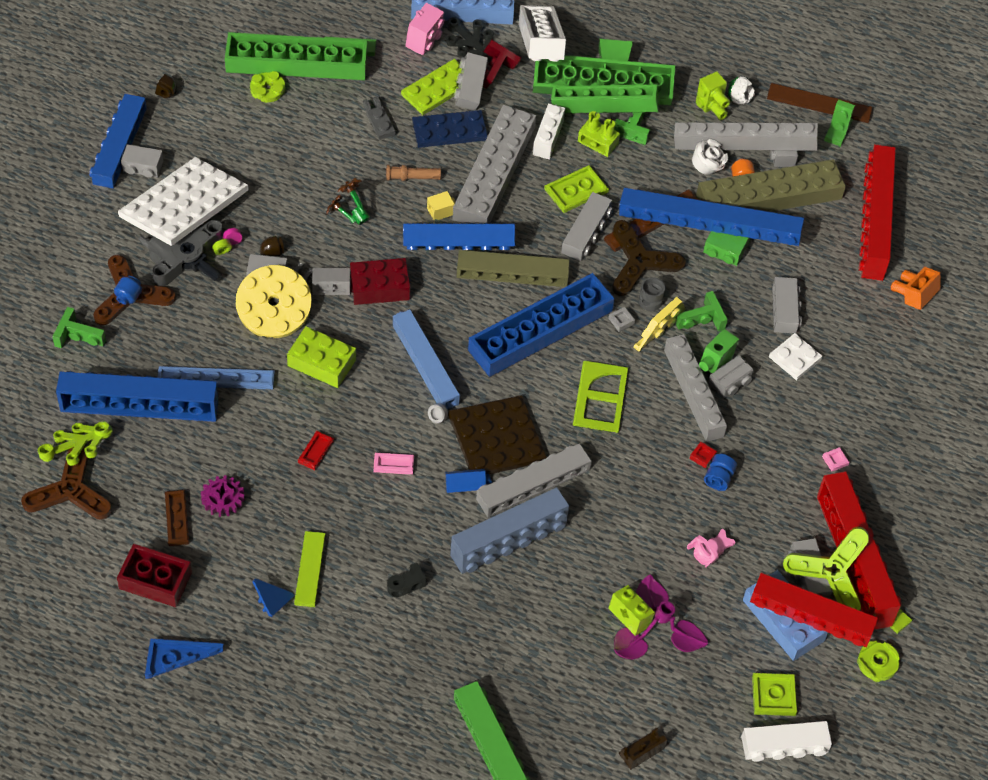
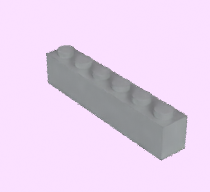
(695, 388)
(533, 480)

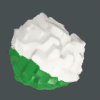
(740, 90)

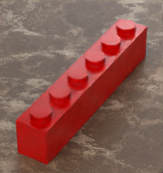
(813, 610)

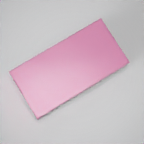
(393, 463)

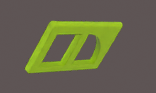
(590, 372)

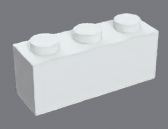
(548, 131)

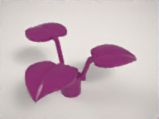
(685, 636)

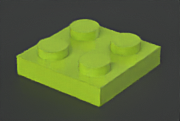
(774, 694)

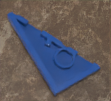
(173, 654)

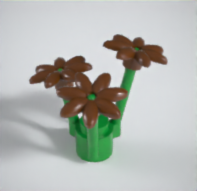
(359, 213)

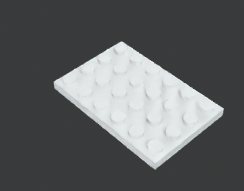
(183, 201)

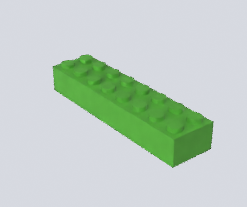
(296, 56)
(597, 71)

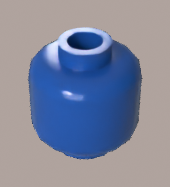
(128, 290)

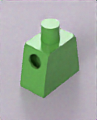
(615, 49)
(713, 357)

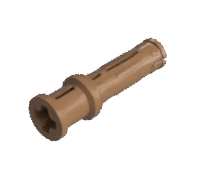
(405, 172)

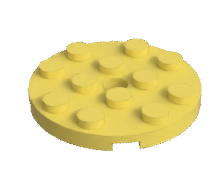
(278, 283)

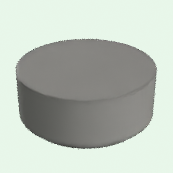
(437, 413)

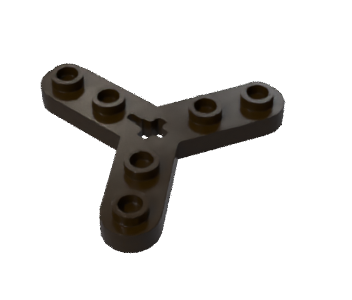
(633, 268)

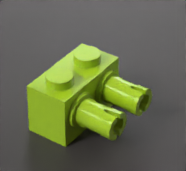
(712, 95)
(599, 136)

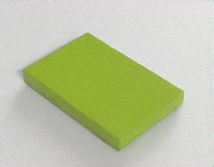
(575, 188)

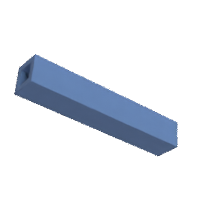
(425, 359)

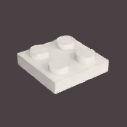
(795, 356)

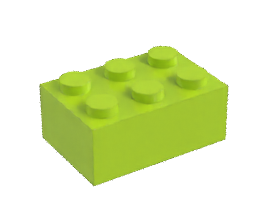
(321, 357)

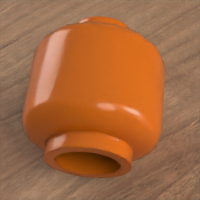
(742, 167)

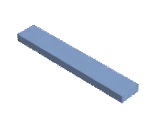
(224, 377)

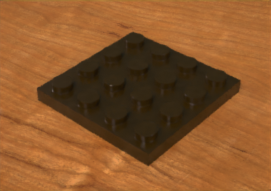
(497, 435)

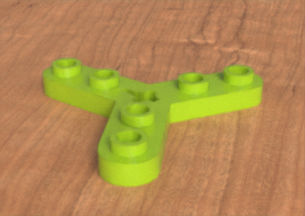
(843, 557)

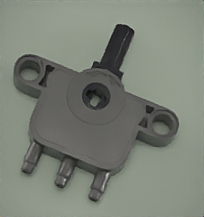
(185, 254)

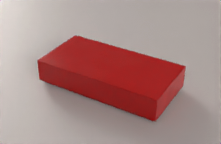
(315, 450)

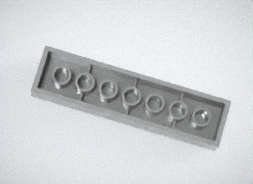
(494, 166)

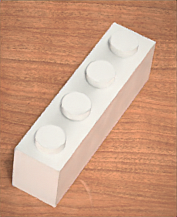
(786, 740)

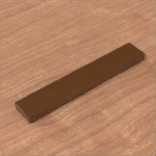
(814, 101)

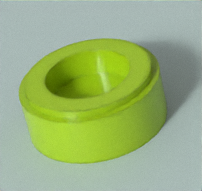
(222, 246)

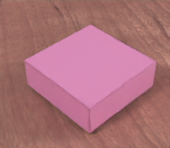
(835, 459)

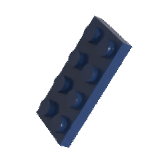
(449, 128)

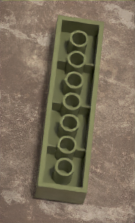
(777, 188)

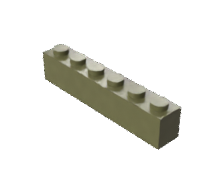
(512, 268)

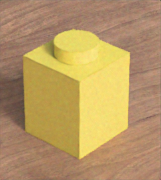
(440, 205)

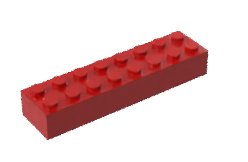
(877, 212)
(867, 571)

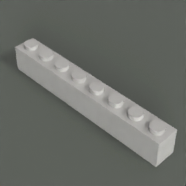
(748, 135)

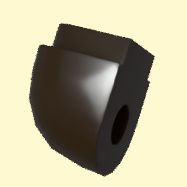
(166, 86)
(272, 247)

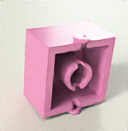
(425, 29)

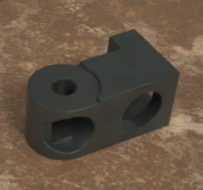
(407, 582)

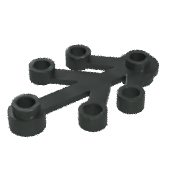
(453, 25)

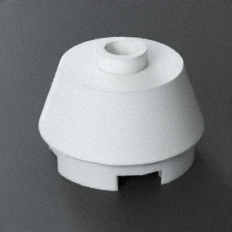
(709, 157)

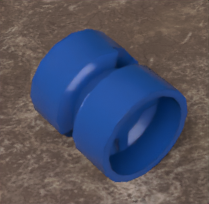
(720, 472)

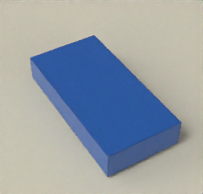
(465, 480)

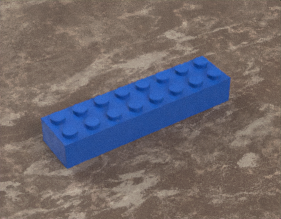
(540, 324)
(137, 396)

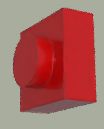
(703, 455)

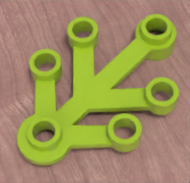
(95, 433)

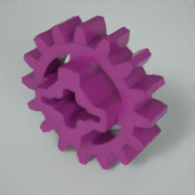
(230, 500)

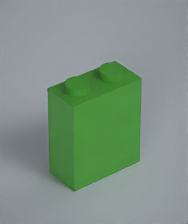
(726, 247)

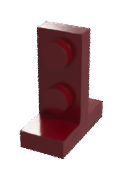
(500, 56)

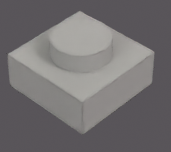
(621, 319)

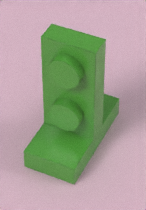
(840, 123)
(631, 130)
(711, 311)
(69, 328)

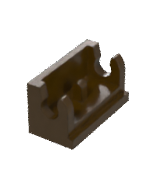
(643, 749)

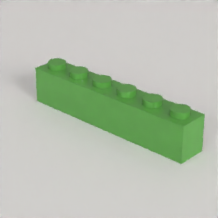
(606, 98)
(488, 733)

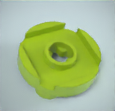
(276, 84)
(876, 671)

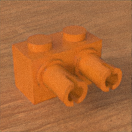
(920, 286)

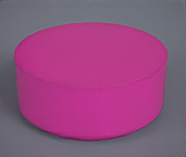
(233, 235)

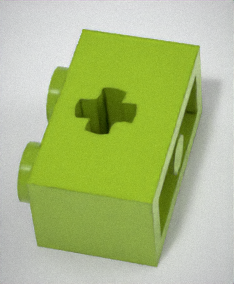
(631, 610)

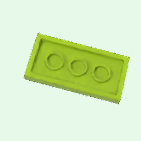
(433, 88)

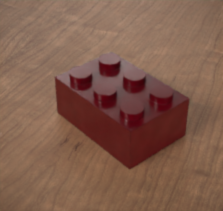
(379, 281)
(154, 575)

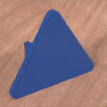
(271, 596)

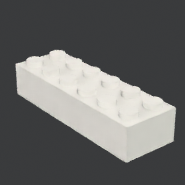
(542, 33)

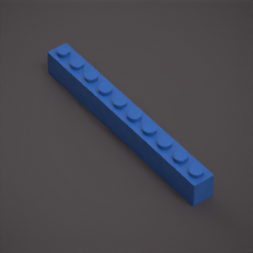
(711, 216)

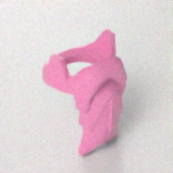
(709, 551)

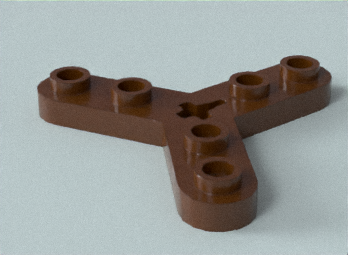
(150, 294)
(80, 496)

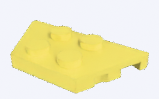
(664, 318)

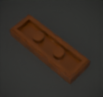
(176, 518)

